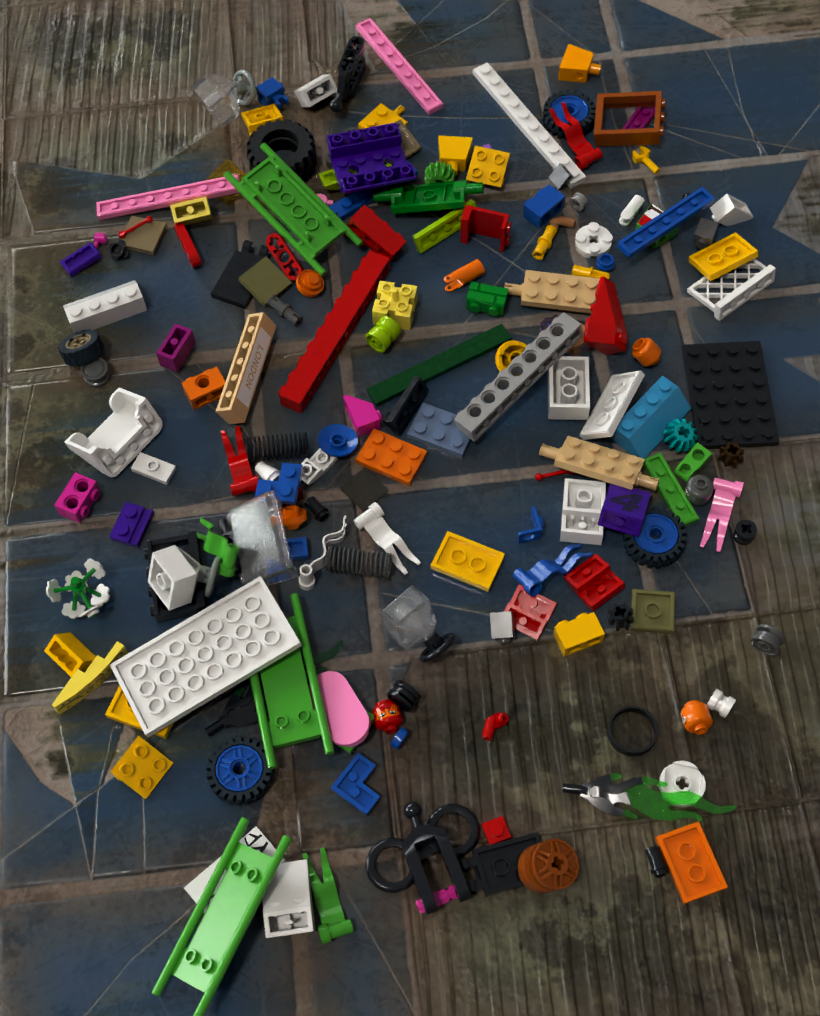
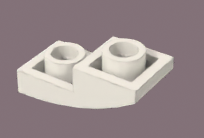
(317, 466)

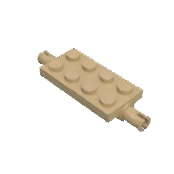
(556, 291)
(600, 463)

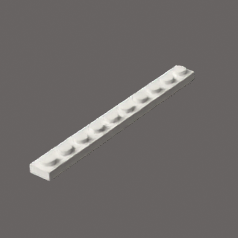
(527, 122)

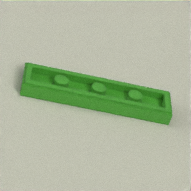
(670, 489)

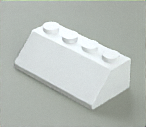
(105, 307)

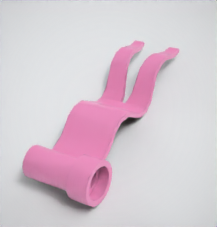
(721, 509)

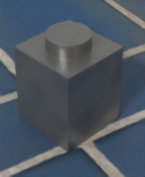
(705, 233)

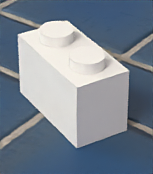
(316, 90)

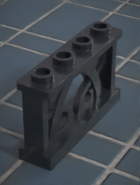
(199, 597)

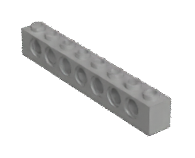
(473, 427)

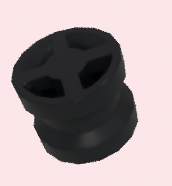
(744, 537)

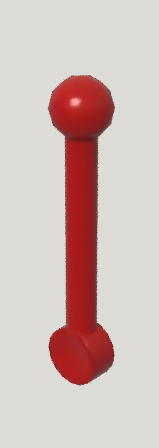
(122, 234)
(539, 476)

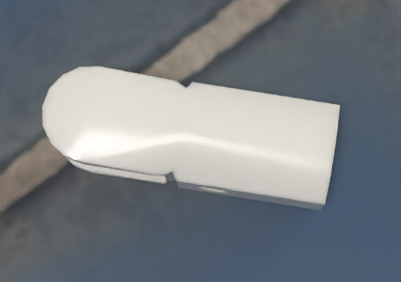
(631, 210)

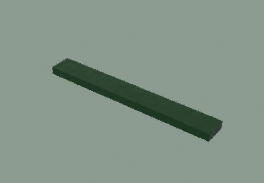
(439, 364)

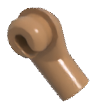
(562, 221)

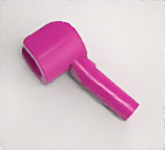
(99, 238)

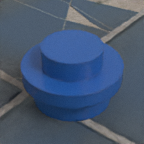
(605, 262)

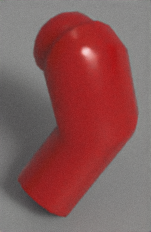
(492, 723)

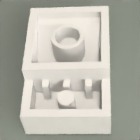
(582, 511)

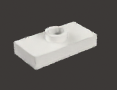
(153, 468)

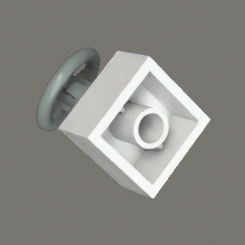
(176, 574)

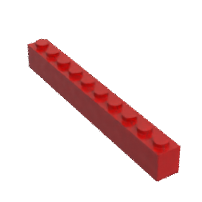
(334, 332)

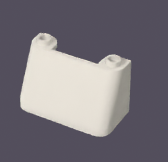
(120, 435)

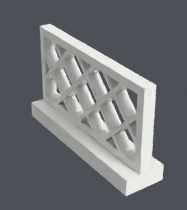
(742, 291)

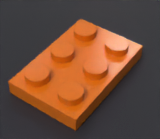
(391, 457)
(691, 863)

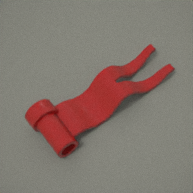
(585, 152)
(239, 465)

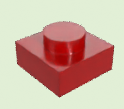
(496, 830)

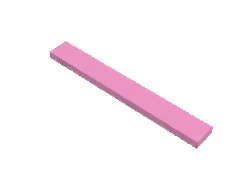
(399, 66)
(164, 197)

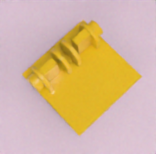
(488, 166)
(141, 767)

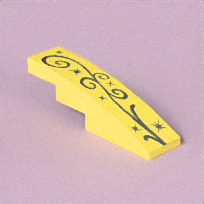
(83, 683)

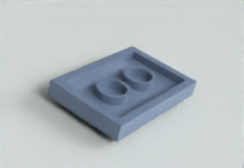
(438, 430)

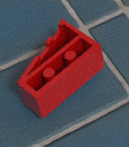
(376, 233)

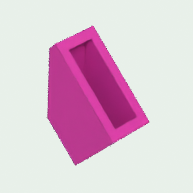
(362, 415)

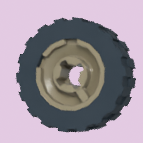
(81, 347)

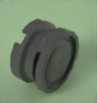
(96, 373)
(767, 639)

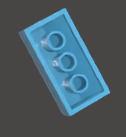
(646, 421)

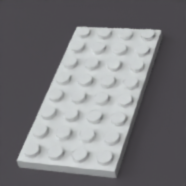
(204, 656)

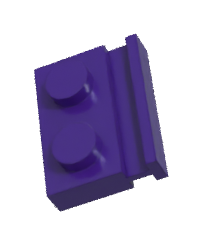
(131, 524)

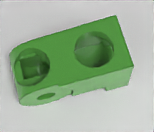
(693, 462)

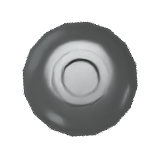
(699, 489)

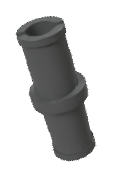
(285, 310)

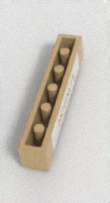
(246, 368)

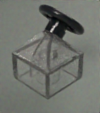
(413, 621)

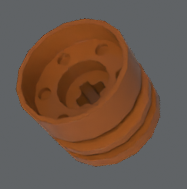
(536, 867)

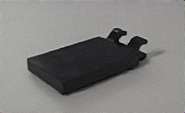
(228, 287)
(497, 865)

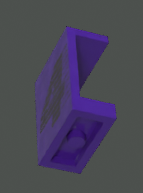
(624, 509)

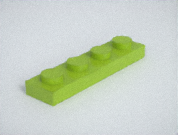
(440, 229)

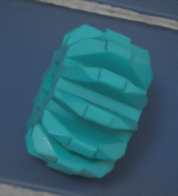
(680, 435)

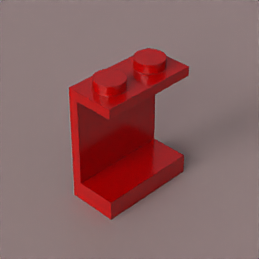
(485, 223)

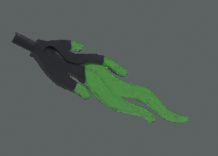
(644, 799)

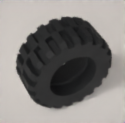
(284, 136)

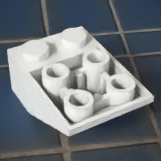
(289, 901)

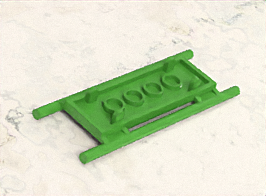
(294, 206)
(289, 697)
(225, 918)

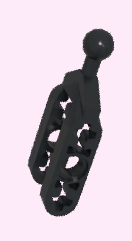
(356, 67)
(420, 836)

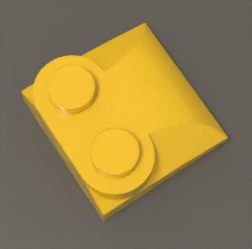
(260, 116)

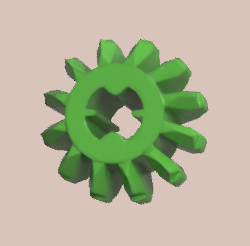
(439, 172)

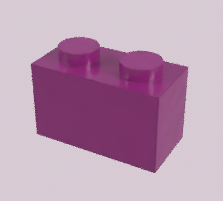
(176, 347)

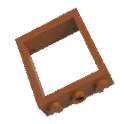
(629, 137)

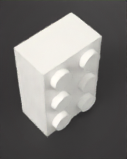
(569, 389)

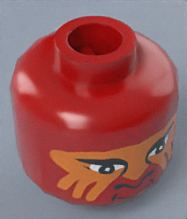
(387, 716)

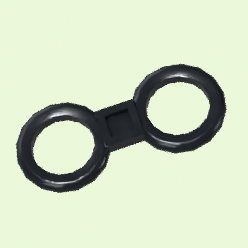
(424, 851)

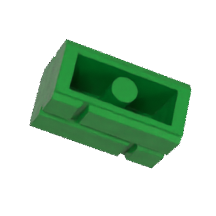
(487, 299)

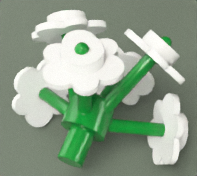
(78, 586)

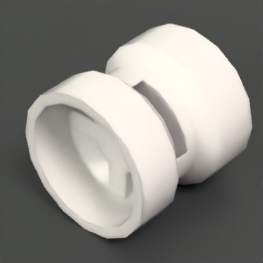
(721, 703)

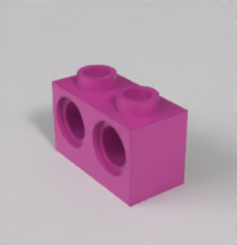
(73, 496)

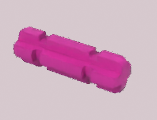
(441, 897)

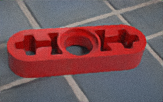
(187, 245)
(293, 261)

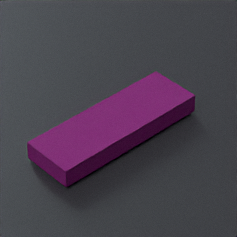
(640, 118)

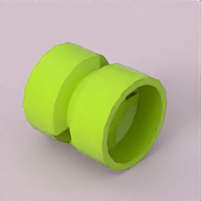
(383, 333)

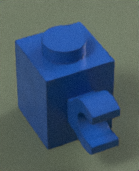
(271, 93)

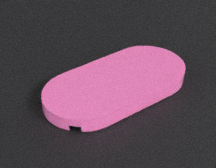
(344, 712)

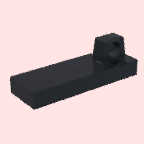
(406, 406)

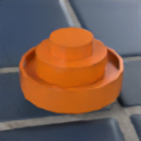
(309, 283)
(293, 516)

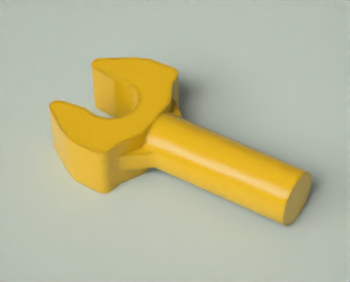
(644, 157)

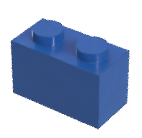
(543, 206)

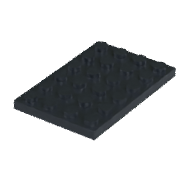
(729, 394)

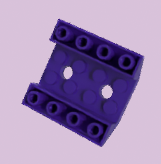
(367, 153)

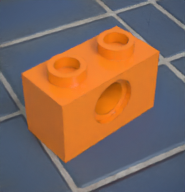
(201, 396)

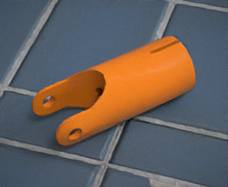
(464, 275)

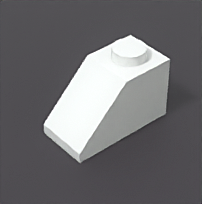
(730, 211)

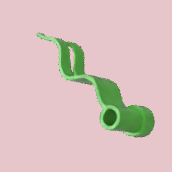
(219, 546)
(328, 902)

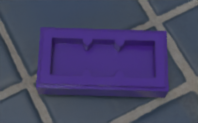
(80, 259)

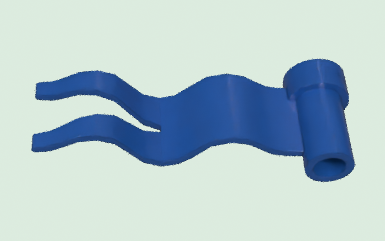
(533, 578)

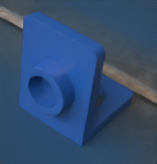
(537, 531)

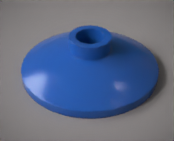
(337, 440)

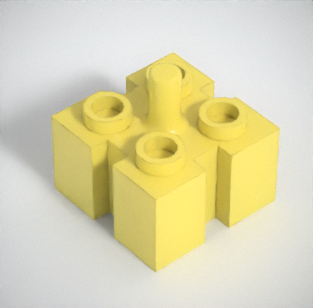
(395, 303)

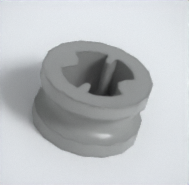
(578, 201)

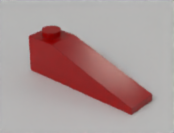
(606, 326)

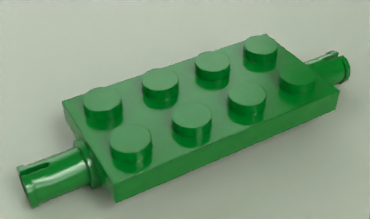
(428, 196)

